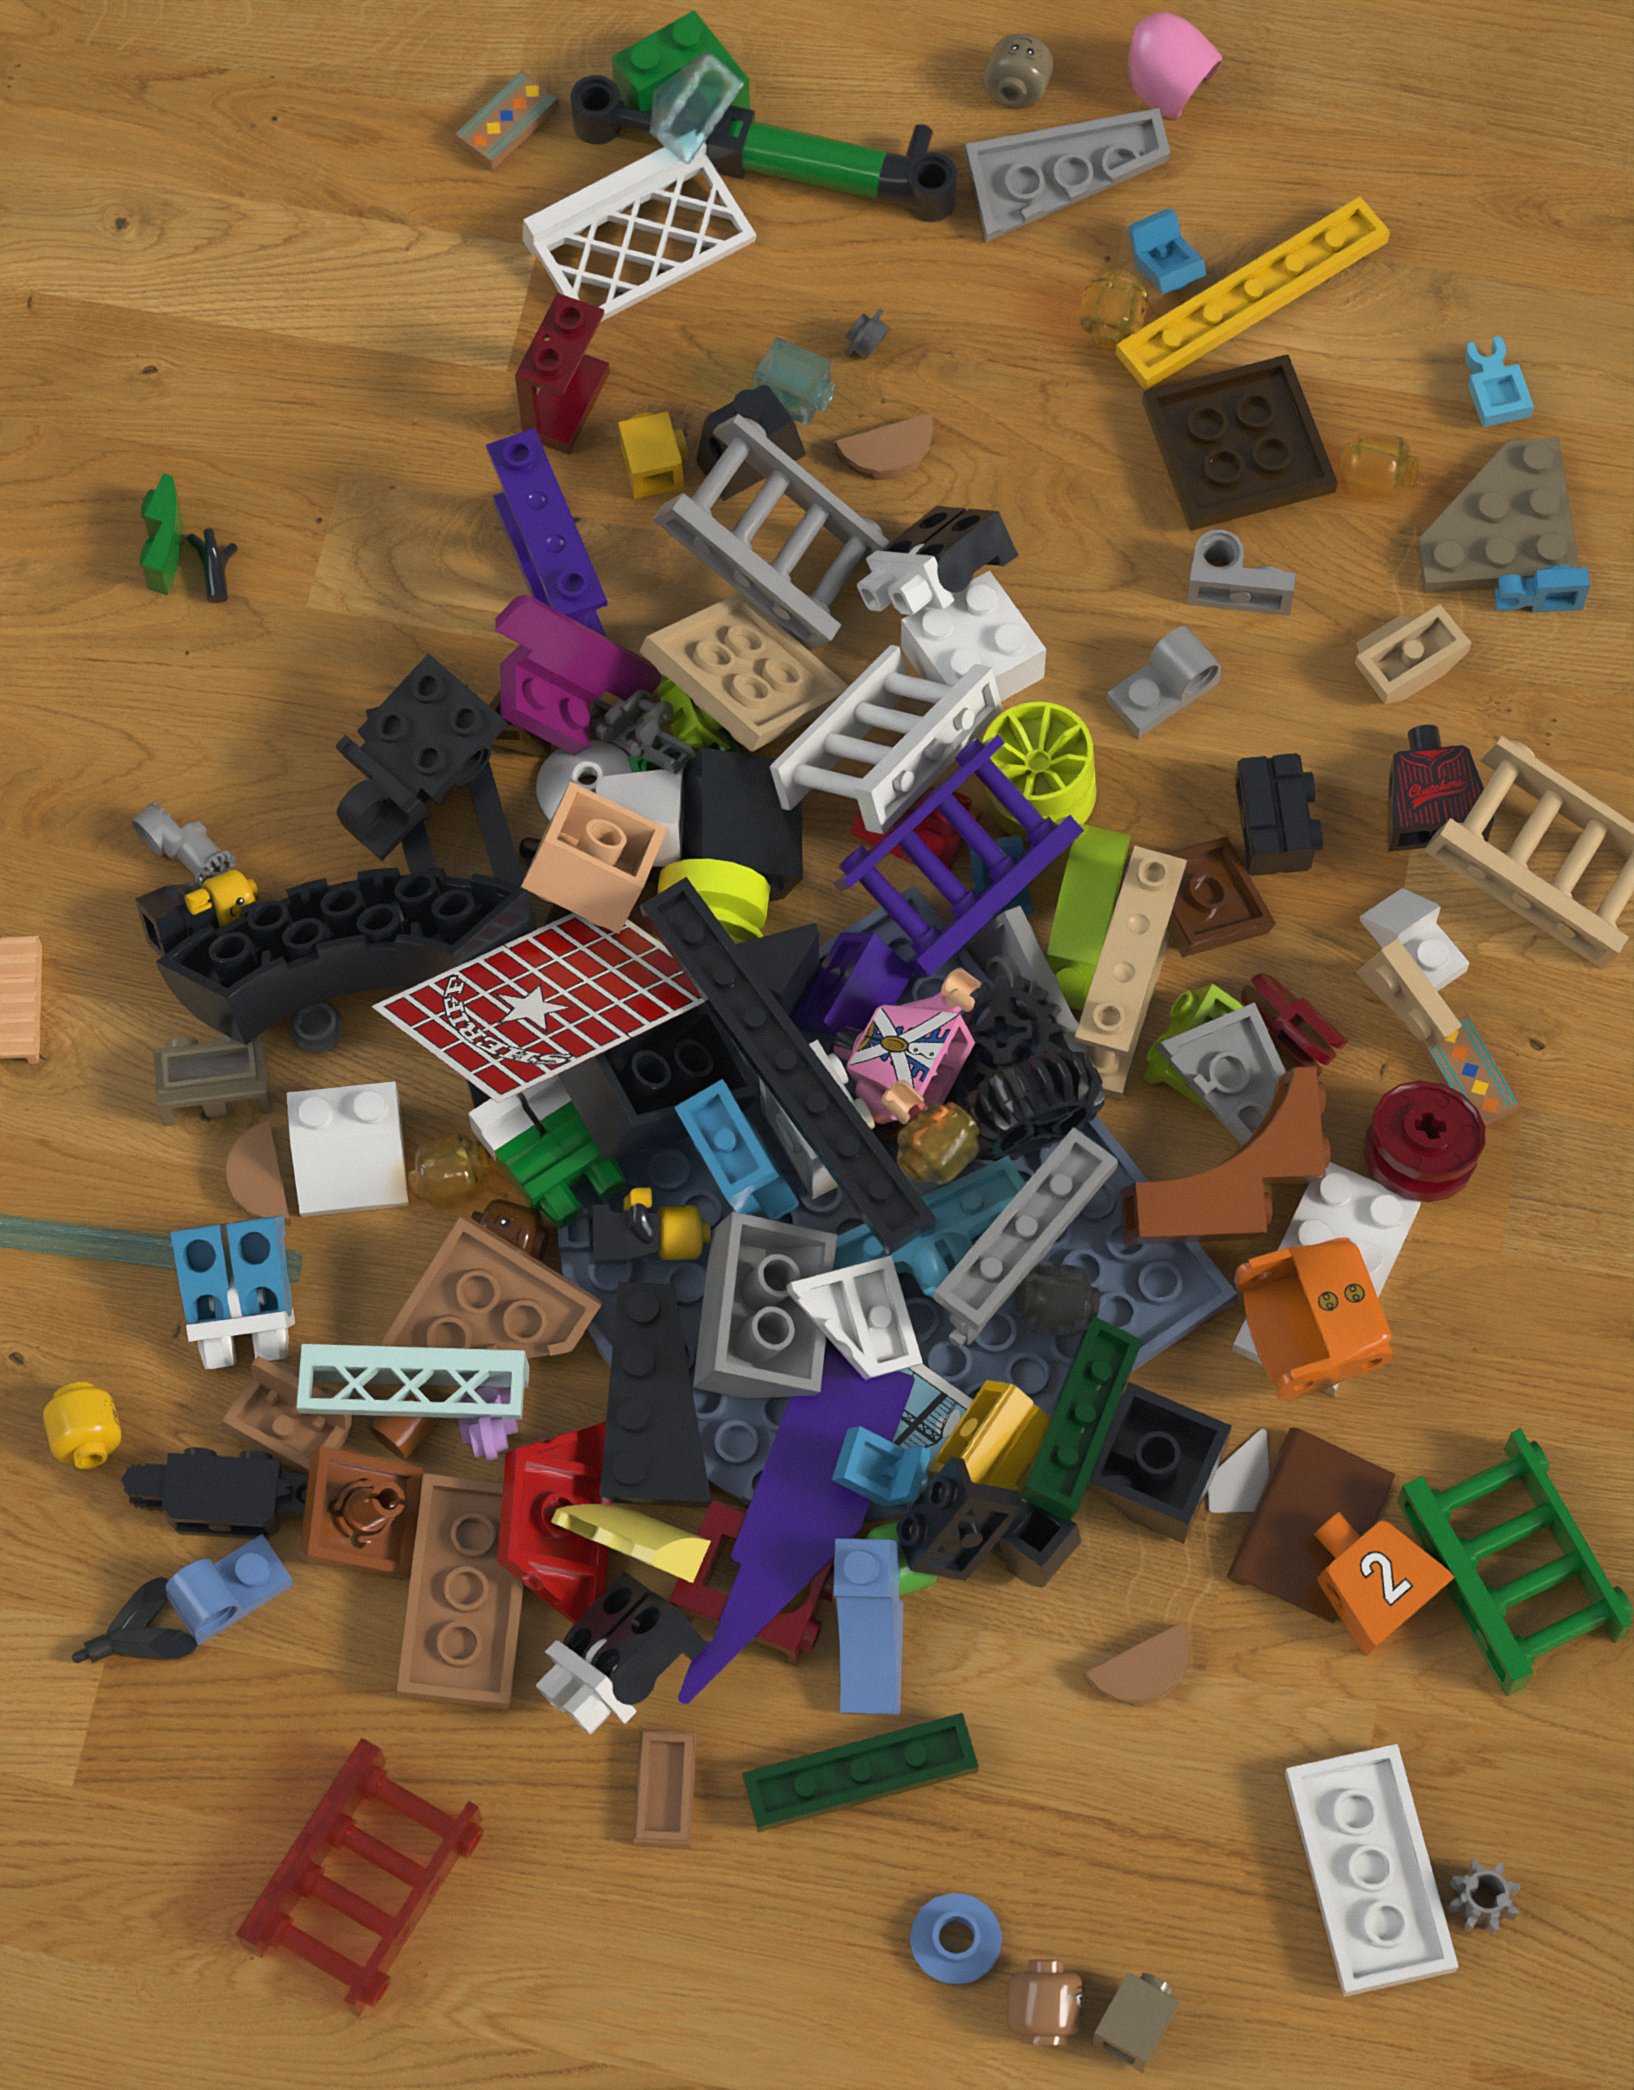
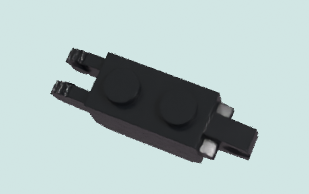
(219, 1493)

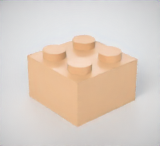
(594, 858)

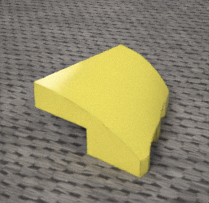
(637, 1536)

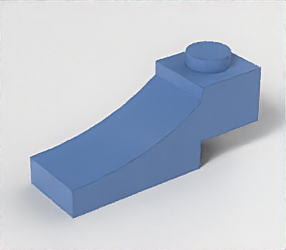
(869, 1625)

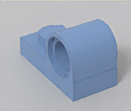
(221, 1593)

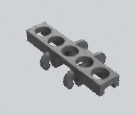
(647, 733)

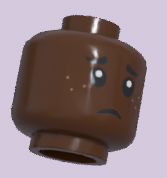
(516, 1225)

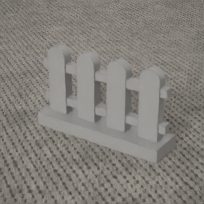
(1023, 1234)

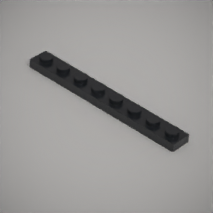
(788, 1066)

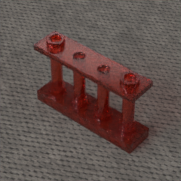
(334, 1827)

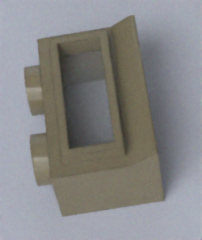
(210, 1075)

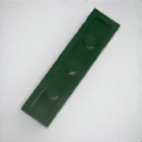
(1080, 1419)
(860, 1772)

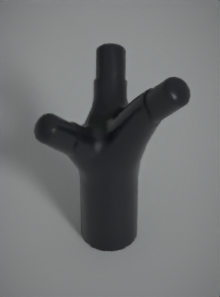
(213, 563)

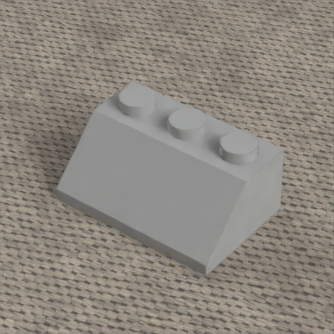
(750, 1327)

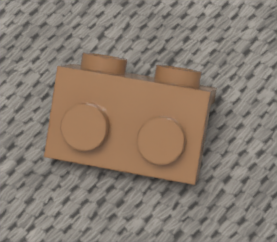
(270, 1423)

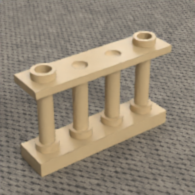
(1507, 874)
(1129, 966)

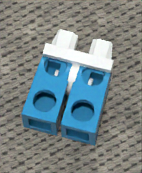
(235, 1285)

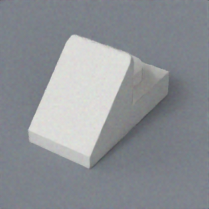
(1414, 924)

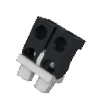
(935, 559)
(616, 1654)

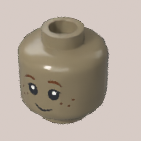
(1019, 67)

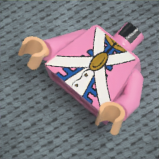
(910, 1051)

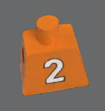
(1376, 1579)

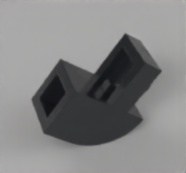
(1037, 1545)

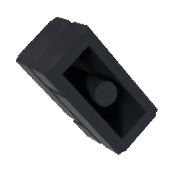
(1276, 814)

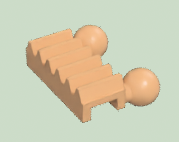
(20, 997)

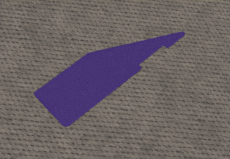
(798, 1506)

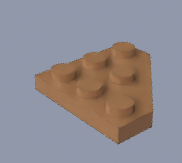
(493, 1298)

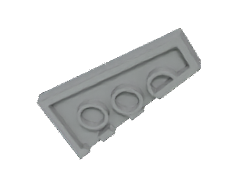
(1052, 168)

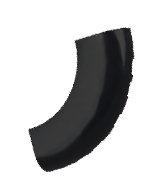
(339, 942)

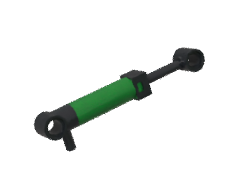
(744, 144)

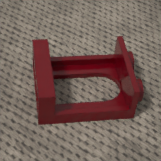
(563, 372)
(784, 1632)

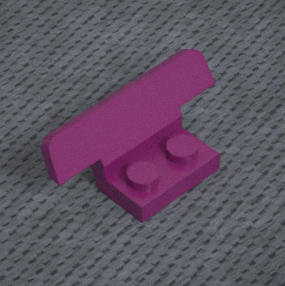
(561, 671)

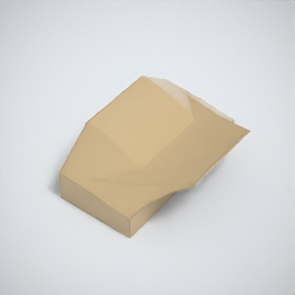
(1410, 653)

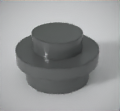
(316, 1028)

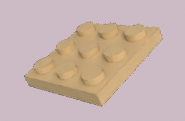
(744, 670)

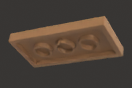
(459, 1599)

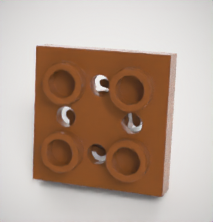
(379, 1513)

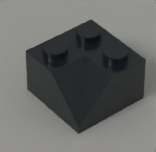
(1158, 1461)

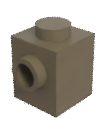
(1136, 2020)

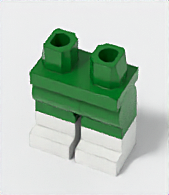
(550, 1164)

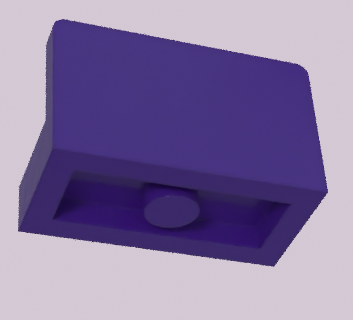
(851, 984)

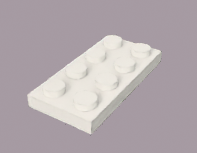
(1351, 1208)
(1371, 1870)

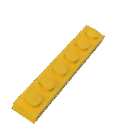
(1252, 293)

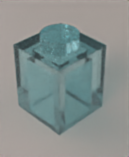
(797, 379)

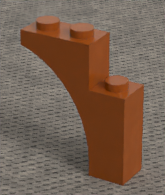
(1231, 1198)

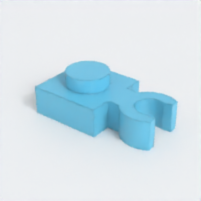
(1497, 390)

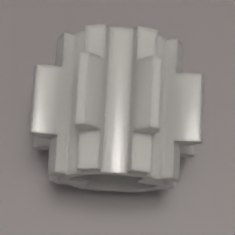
(1489, 1879)

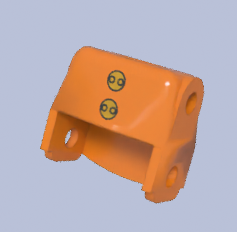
(1313, 1316)

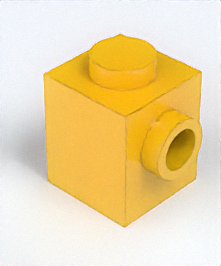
(652, 454)

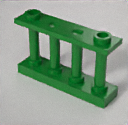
(1485, 1607)

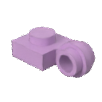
(488, 1434)

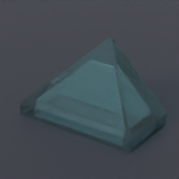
(692, 104)

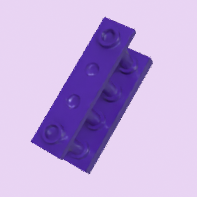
(544, 530)
(969, 908)

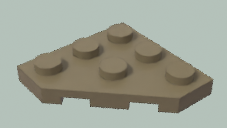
(1502, 522)

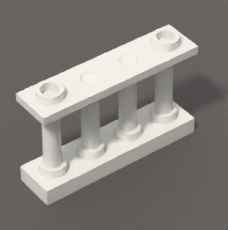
(902, 770)

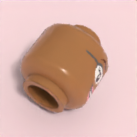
(1045, 2003)

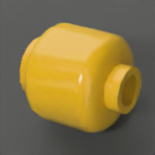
(82, 1425)

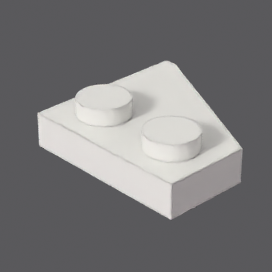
(862, 1315)

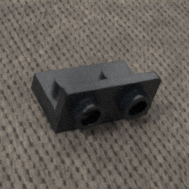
(955, 1522)

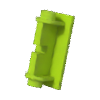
(689, 721)

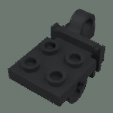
(414, 751)

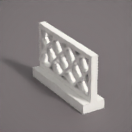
(608, 201)

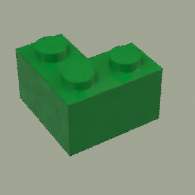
(663, 54)

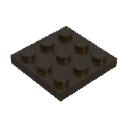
(1239, 442)

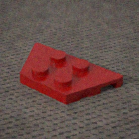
(542, 1555)

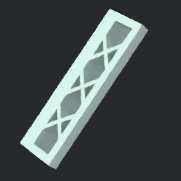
(412, 1368)

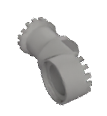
(182, 844)

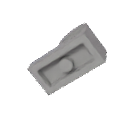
(1234, 586)
(1176, 676)

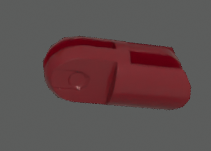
(1293, 1023)

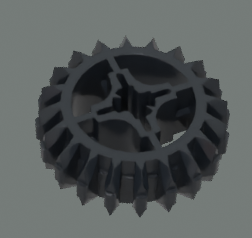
(1034, 1104)

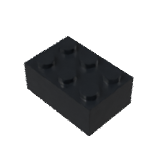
(634, 1086)

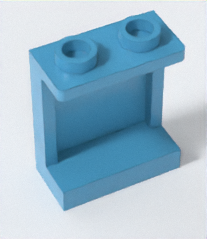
(736, 1154)

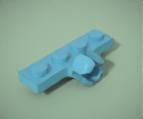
(961, 1213)

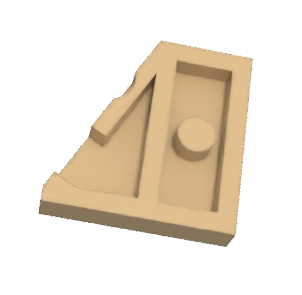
(1409, 994)

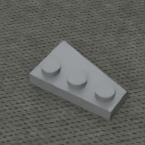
(1010, 948)
(1229, 1067)

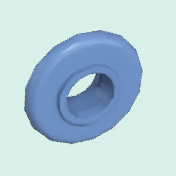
(948, 1966)

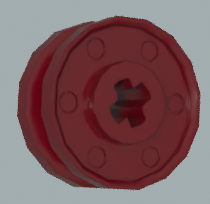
(1424, 1141)

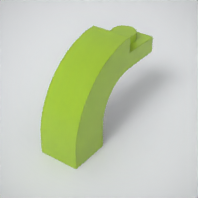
(1085, 909)

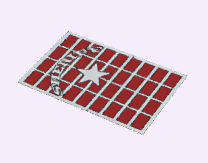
(543, 1003)

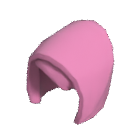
(1169, 62)

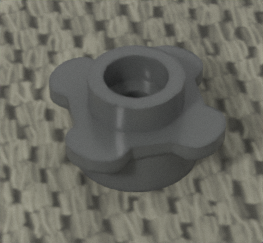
(866, 334)

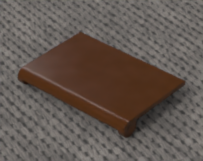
(1302, 1493)

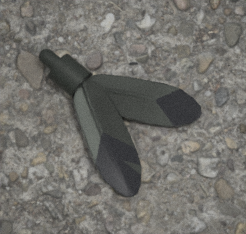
(129, 1633)

